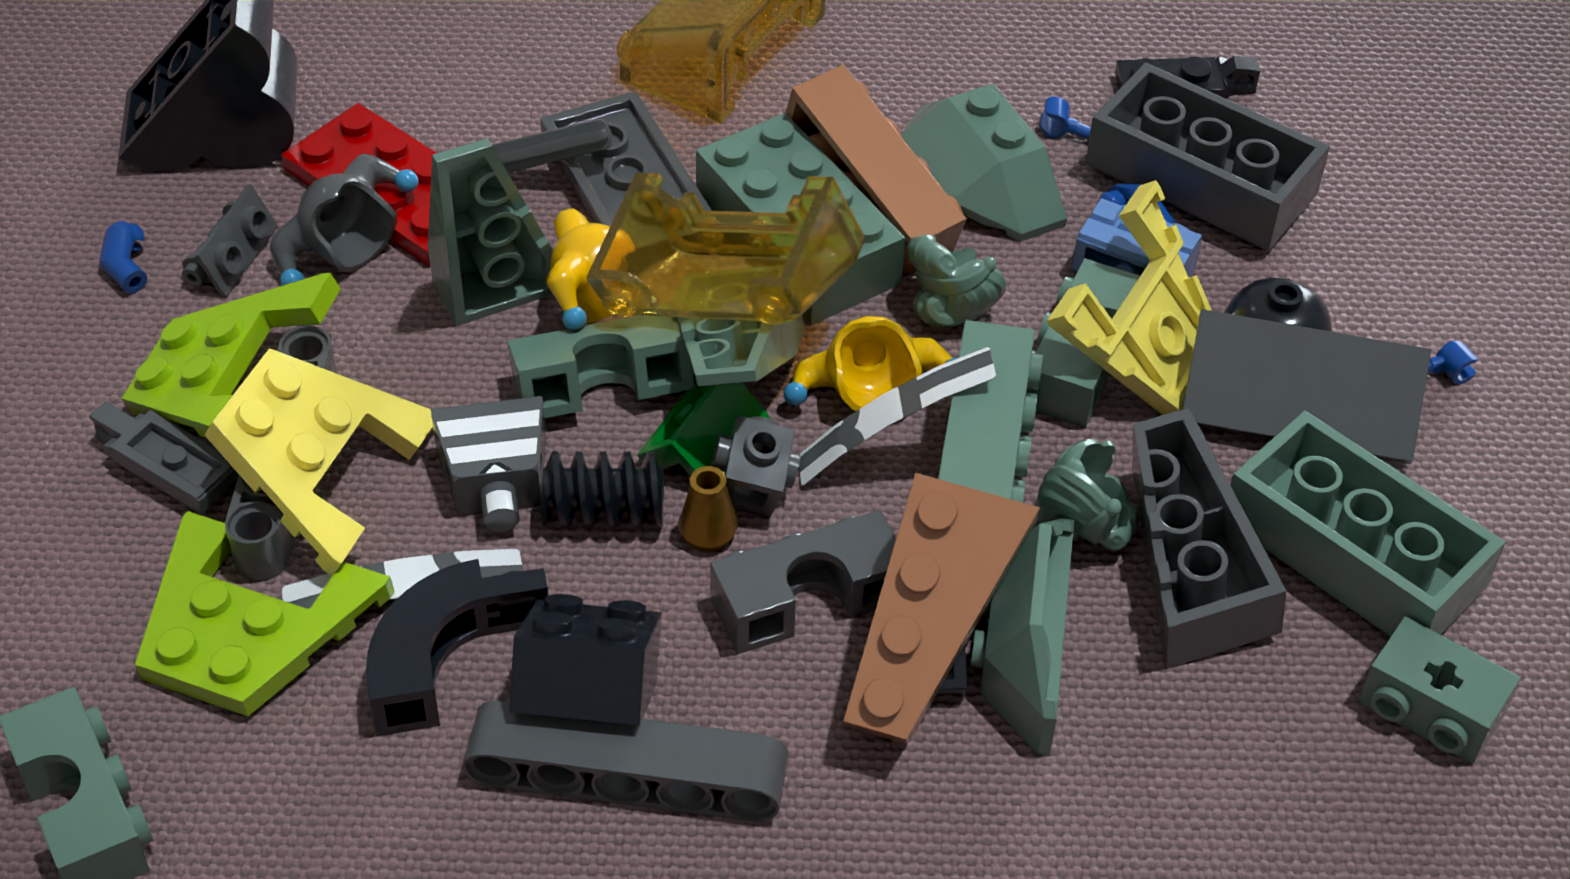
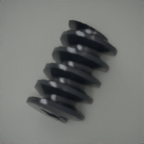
(602, 489)

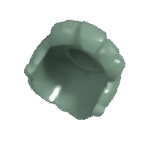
(952, 283)
(1082, 492)

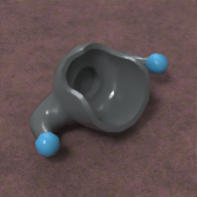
(342, 218)

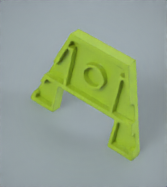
(209, 350)
(234, 641)

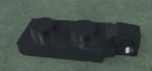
(1216, 75)

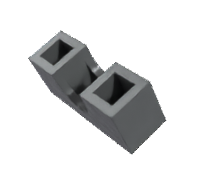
(759, 586)

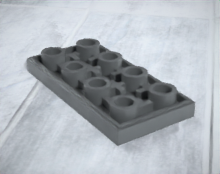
(1265, 373)

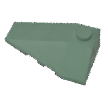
(482, 236)
(738, 349)

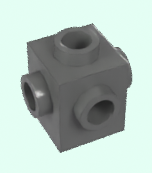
(756, 463)

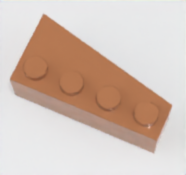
(874, 157)
(936, 587)

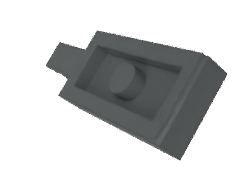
(164, 456)

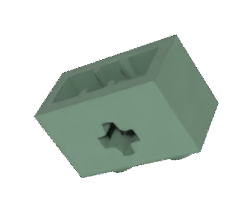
(1439, 689)

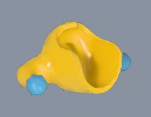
(570, 264)
(865, 362)

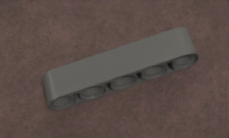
(253, 523)
(629, 764)

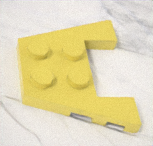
(1156, 326)
(291, 426)

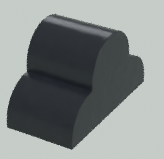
(214, 93)

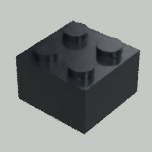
(585, 660)

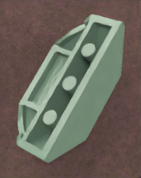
(989, 162)
(1026, 635)

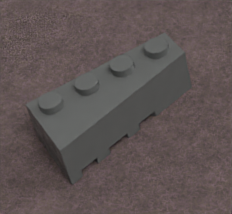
(1201, 550)

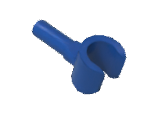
(1056, 120)
(1455, 361)

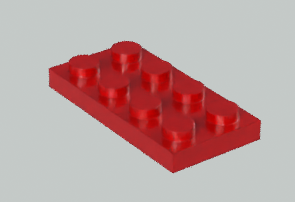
(361, 132)

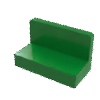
(695, 423)

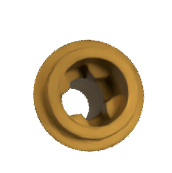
(708, 513)

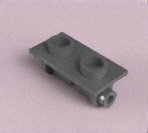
(231, 243)

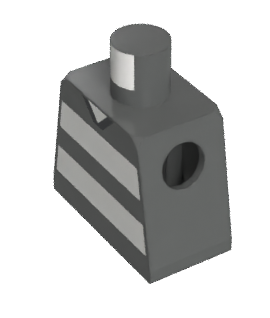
(492, 457)

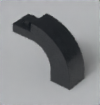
(429, 626)

